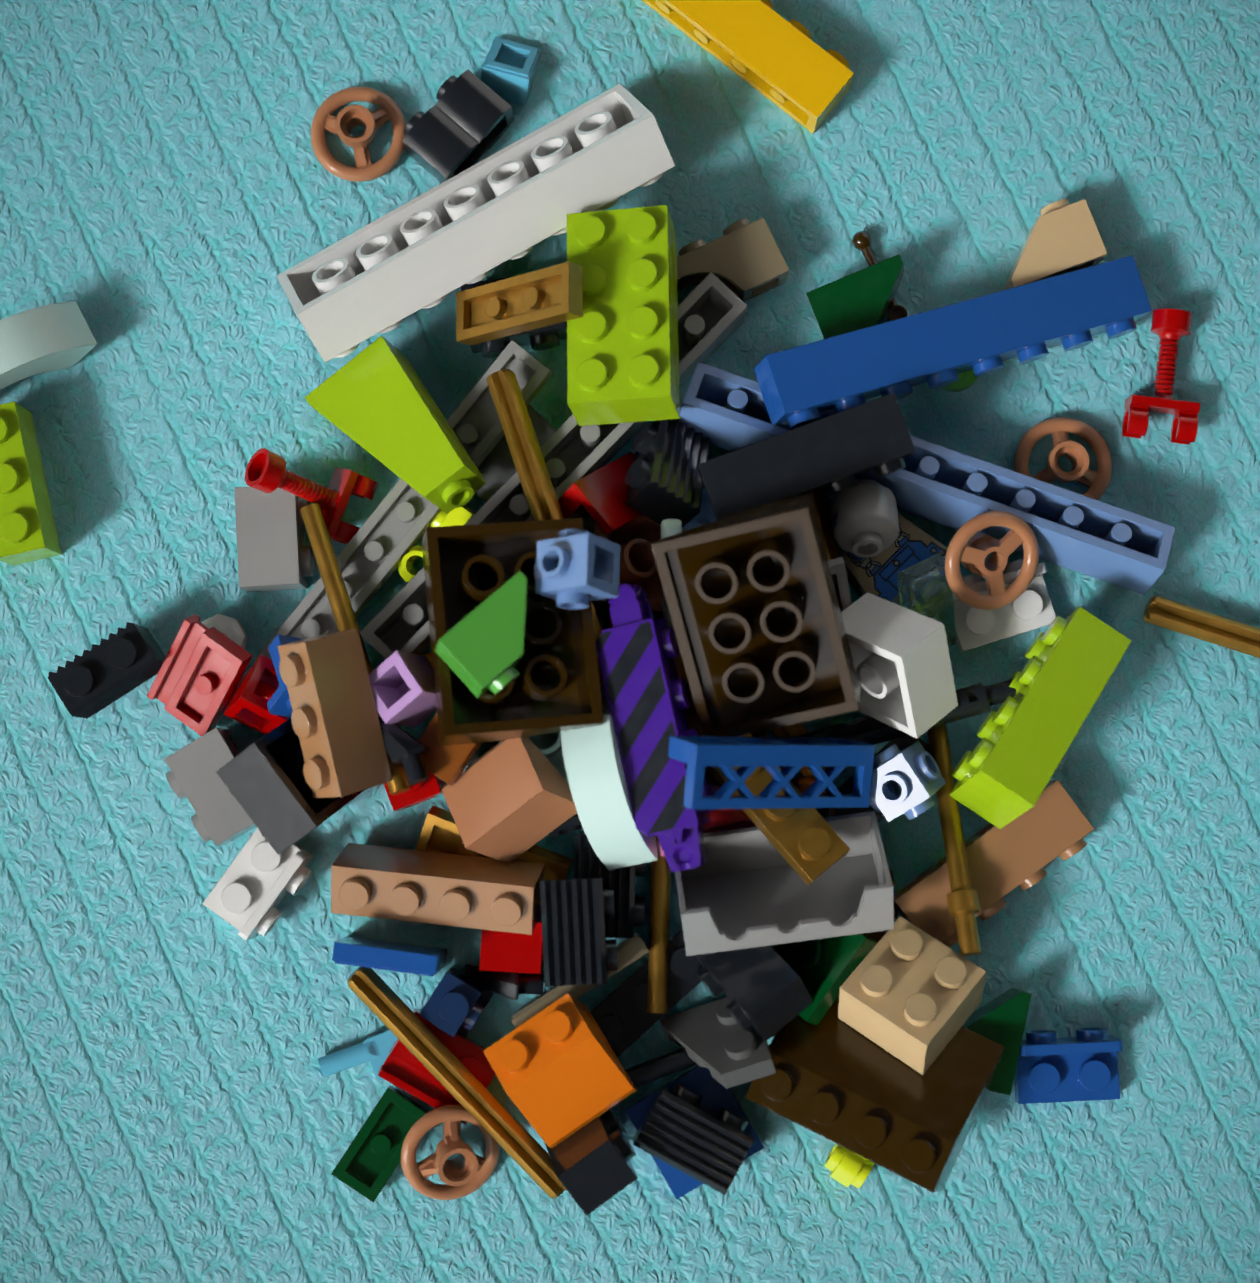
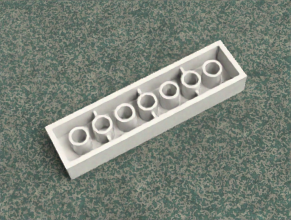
(475, 221)

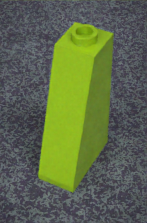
(396, 420)

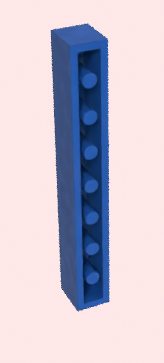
(952, 341)

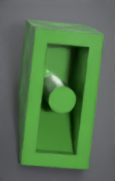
(489, 640)

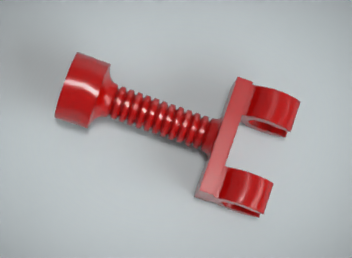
(1170, 327)
(268, 471)

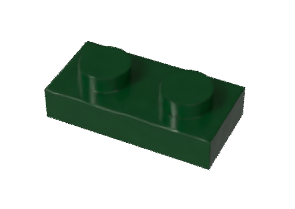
(378, 1144)

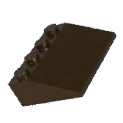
(758, 620)
(559, 659)
(875, 1102)

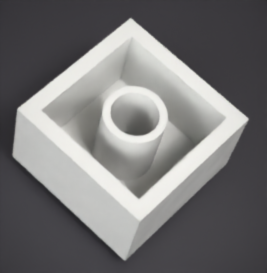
(900, 664)

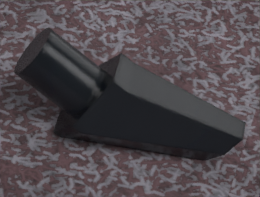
(406, 750)
(505, 983)

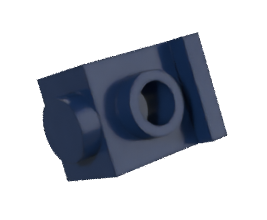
(456, 1003)

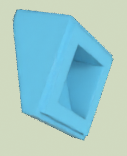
(511, 69)

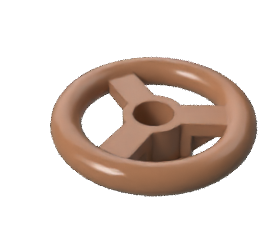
(358, 116)
(1072, 450)
(973, 547)
(461, 1174)

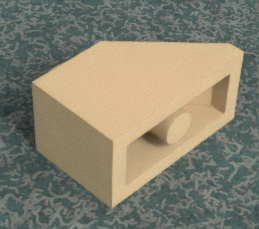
(1058, 243)

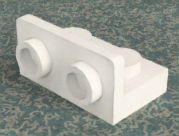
(1026, 613)
(257, 884)

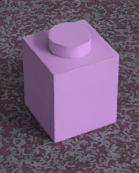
(404, 689)

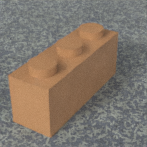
(334, 714)

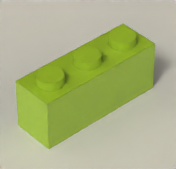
(25, 505)

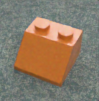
(559, 1070)

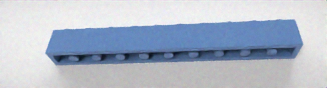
(957, 487)

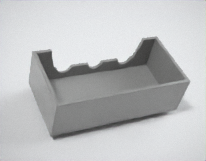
(757, 899)

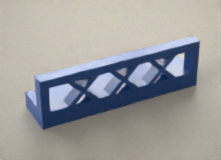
(770, 753)

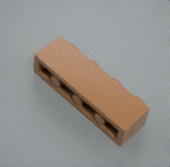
(998, 863)
(437, 888)

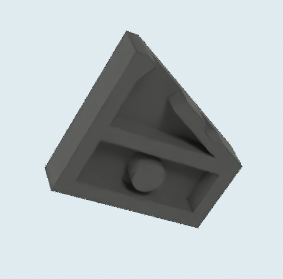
(720, 1043)

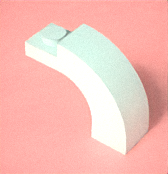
(42, 341)
(602, 794)

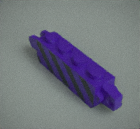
(645, 710)

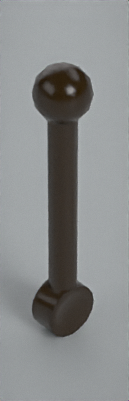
(862, 242)

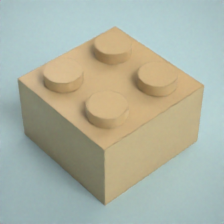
(911, 995)

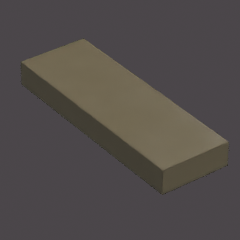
(627, 953)

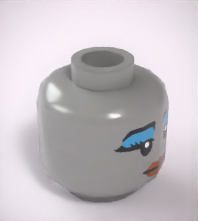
(865, 518)

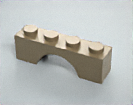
(742, 259)

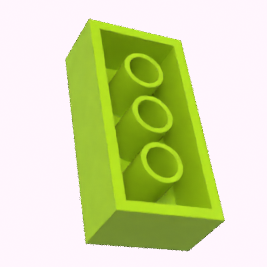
(627, 341)
(1039, 723)

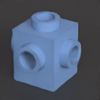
(577, 569)
(904, 781)

